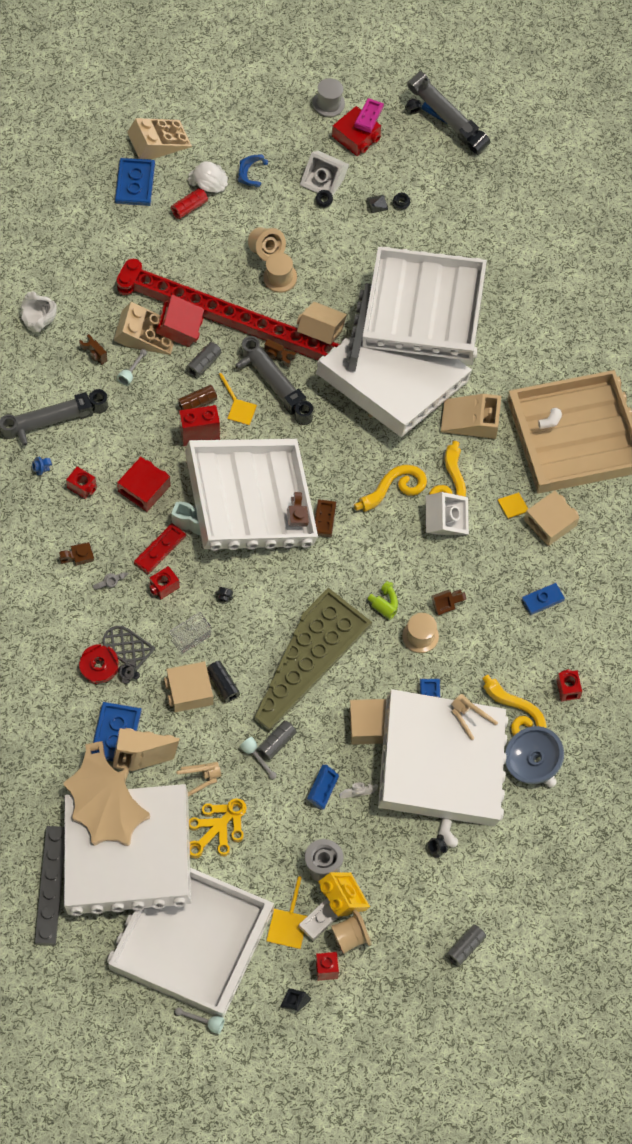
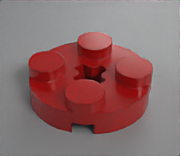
(88, 661)

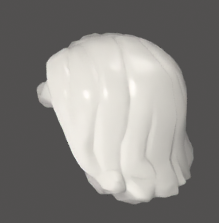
(208, 177)
(37, 311)

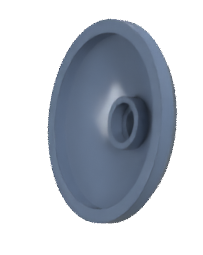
(528, 746)

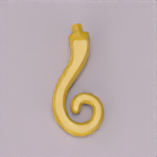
(451, 462)
(374, 499)
(498, 694)

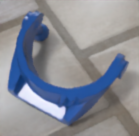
(245, 165)

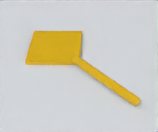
(240, 410)
(513, 505)

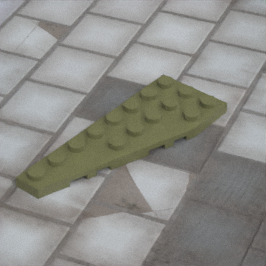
(317, 644)

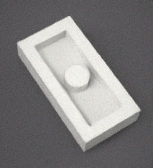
(318, 920)

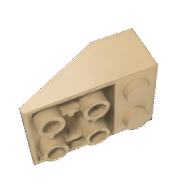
(157, 137)
(138, 330)
(472, 415)
(142, 749)

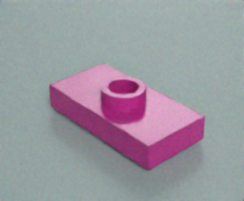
(369, 115)

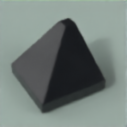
(377, 204)
(295, 1000)

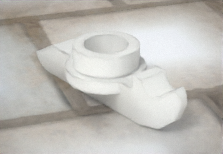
(358, 789)

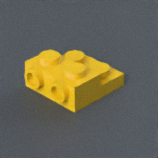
(343, 893)

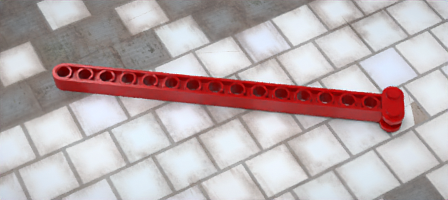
(132, 279)

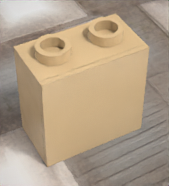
(321, 322)
(551, 518)
(189, 687)
(367, 721)

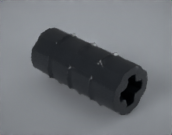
(223, 681)

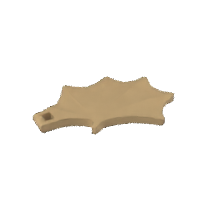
(103, 799)

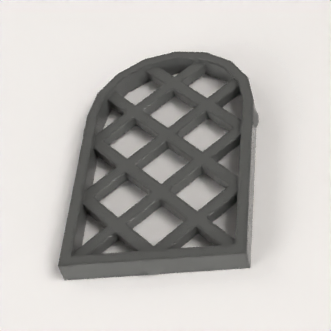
(141, 640)

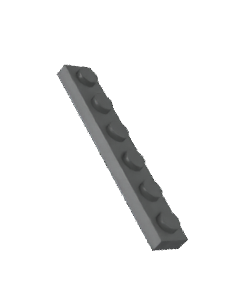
(357, 332)
(50, 886)

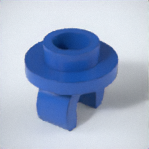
(41, 465)

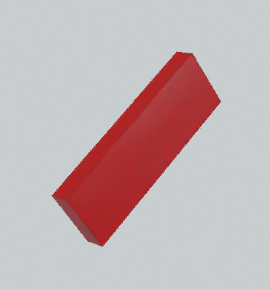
(159, 548)

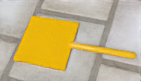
(285, 925)

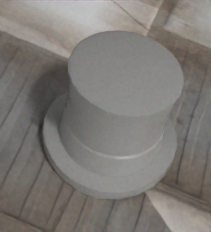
(329, 99)
(323, 857)

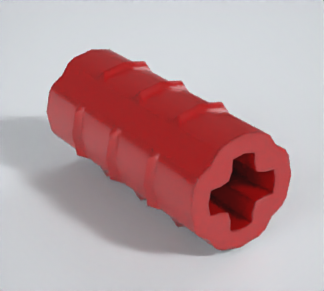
(189, 203)

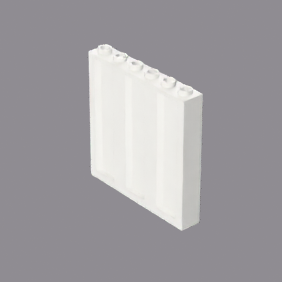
(424, 303)
(246, 491)

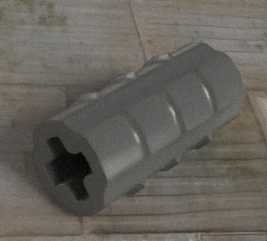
(203, 359)
(276, 740)
(466, 945)

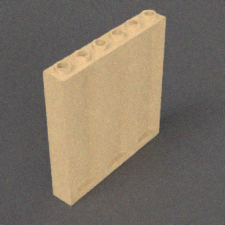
(589, 440)

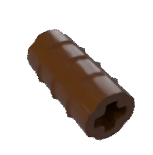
(198, 398)

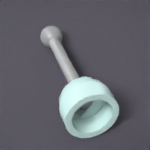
(125, 376)
(250, 746)
(215, 1023)

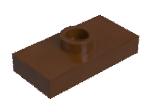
(325, 517)

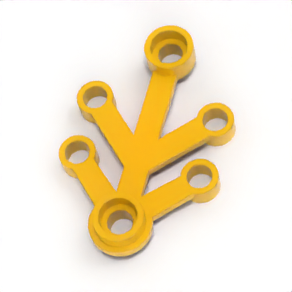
(218, 825)

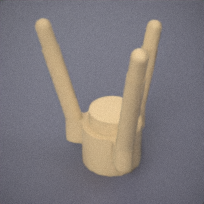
(463, 705)
(209, 771)

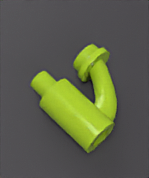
(381, 605)

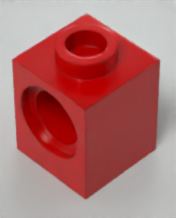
(81, 476)
(165, 575)
(569, 692)
(327, 966)

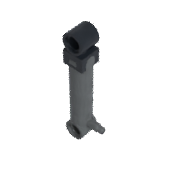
(467, 130)
(293, 399)
(80, 406)

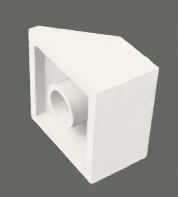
(323, 173)
(447, 514)

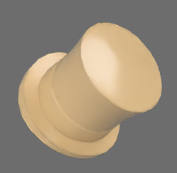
(266, 242)
(280, 274)
(421, 633)
(351, 933)

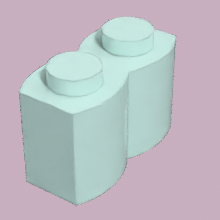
(185, 517)

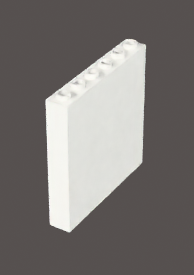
(393, 384)
(435, 765)
(136, 876)
(196, 948)

